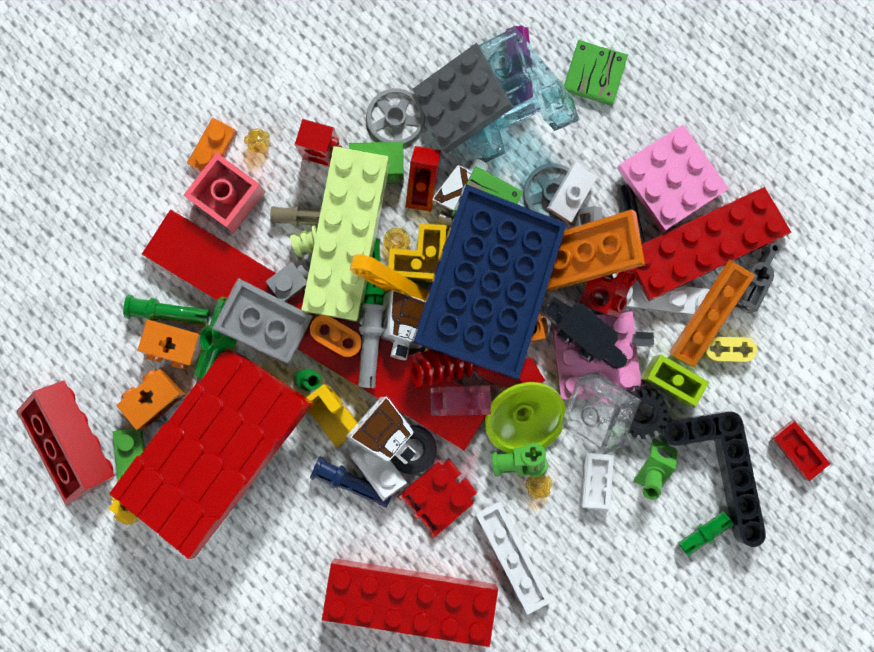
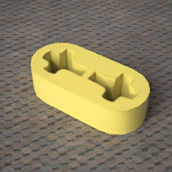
(730, 343)

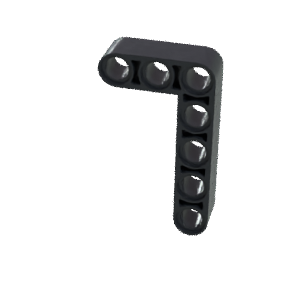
(728, 467)

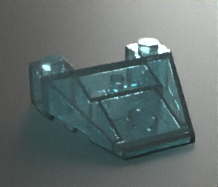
(529, 88)

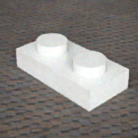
(380, 474)

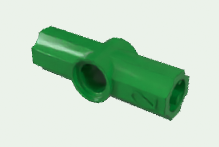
(212, 343)

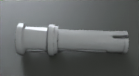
(371, 331)

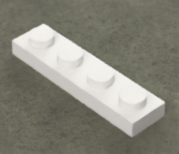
(681, 300)
(513, 557)

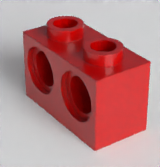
(316, 142)
(616, 288)

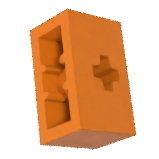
(155, 340)
(142, 413)

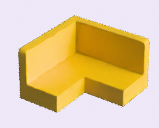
(331, 414)

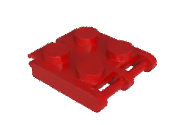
(439, 496)

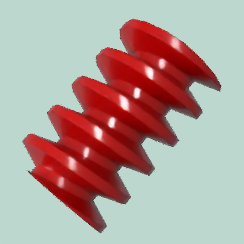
(436, 365)

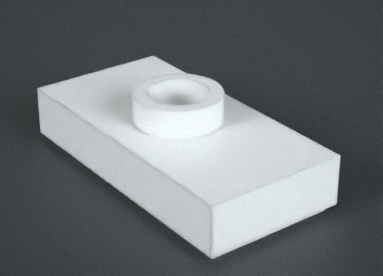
(571, 192)
(597, 481)

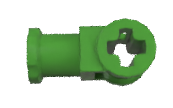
(521, 461)

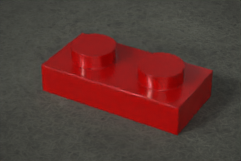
(800, 450)

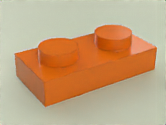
(214, 139)

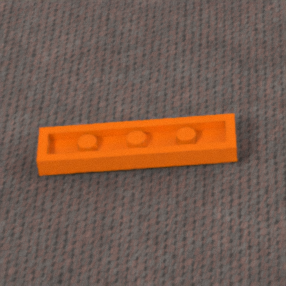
(711, 313)

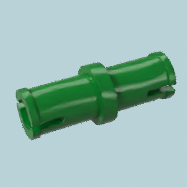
(312, 384)
(705, 533)

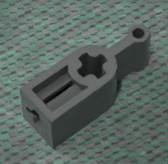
(756, 291)

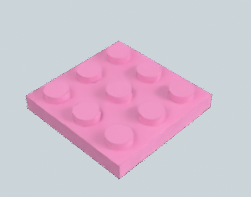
(672, 178)
(572, 366)

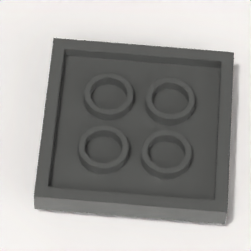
(462, 98)

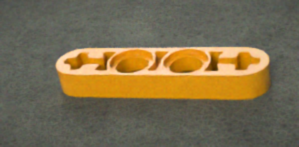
(385, 277)

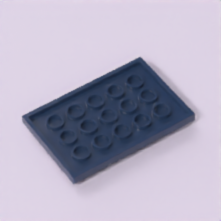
(489, 282)

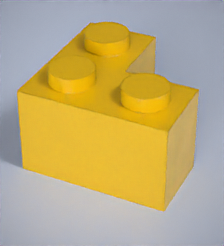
(421, 263)

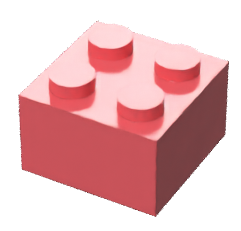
(224, 192)

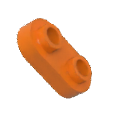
(336, 337)

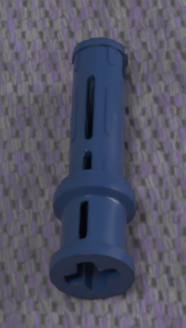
(339, 477)

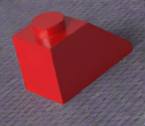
(422, 178)

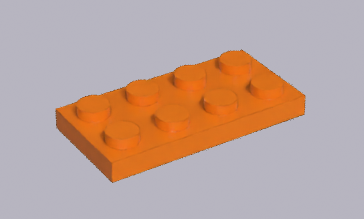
(597, 250)

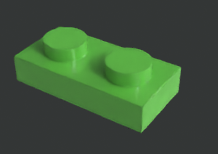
(127, 445)

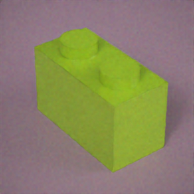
(674, 380)

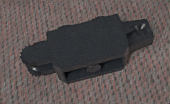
(586, 332)

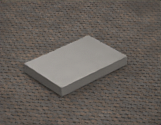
(262, 321)

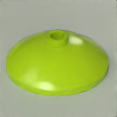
(535, 423)

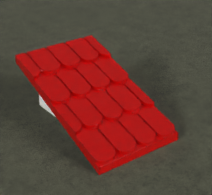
(210, 451)

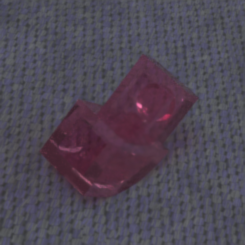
(460, 400)

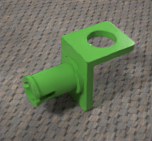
(656, 469)

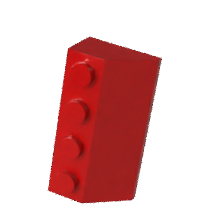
(65, 441)

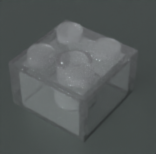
(600, 413)

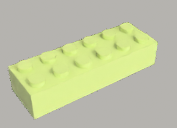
(345, 229)

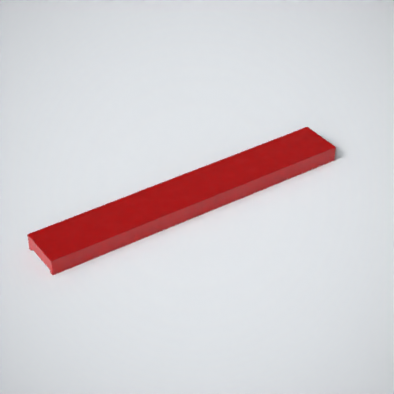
(216, 266)

